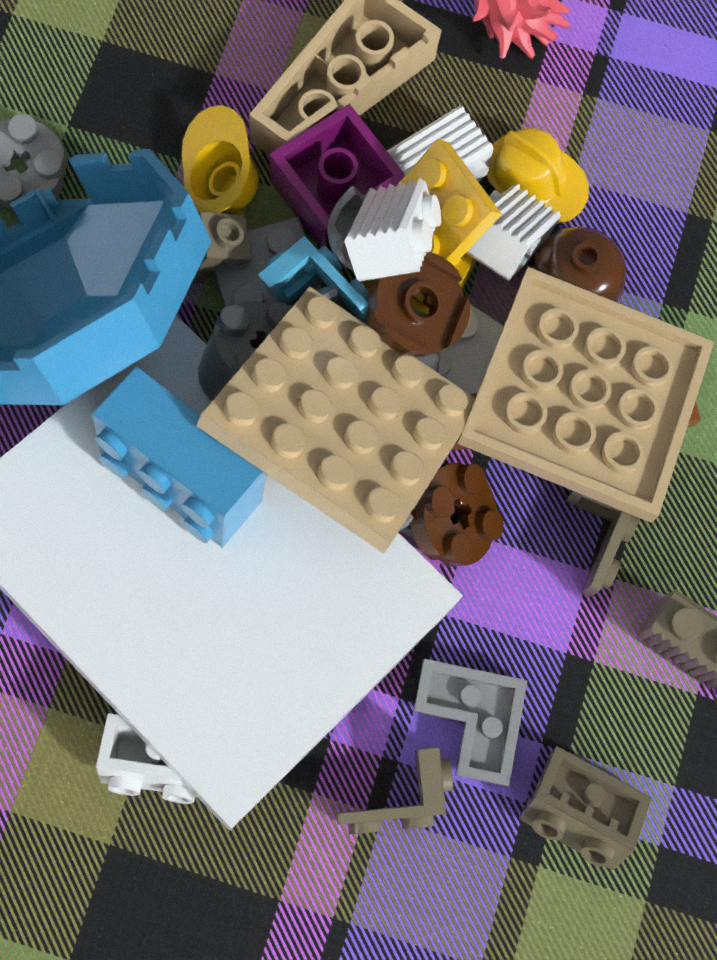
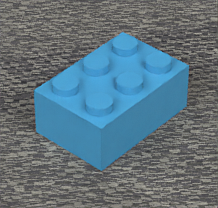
(157, 443)

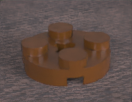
(422, 333)
(477, 519)

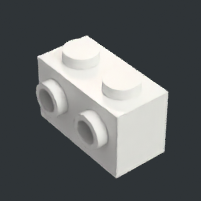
(131, 765)

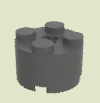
(234, 339)

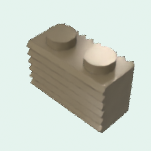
(685, 635)

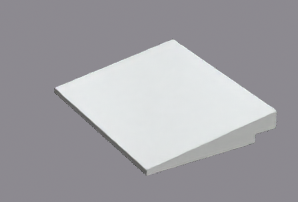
(204, 649)

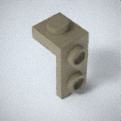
(620, 529)
(433, 779)

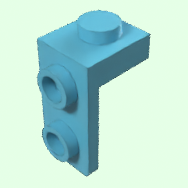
(301, 265)

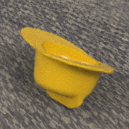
(218, 162)
(541, 167)

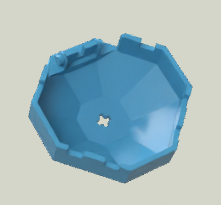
(93, 277)

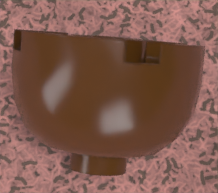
(584, 260)

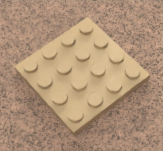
(588, 395)
(340, 418)

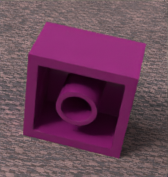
(327, 161)

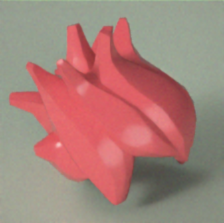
(518, 19)

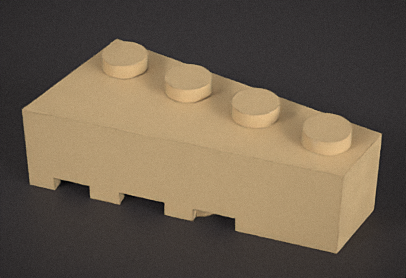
(352, 59)

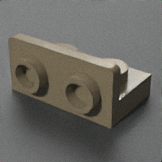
(586, 810)

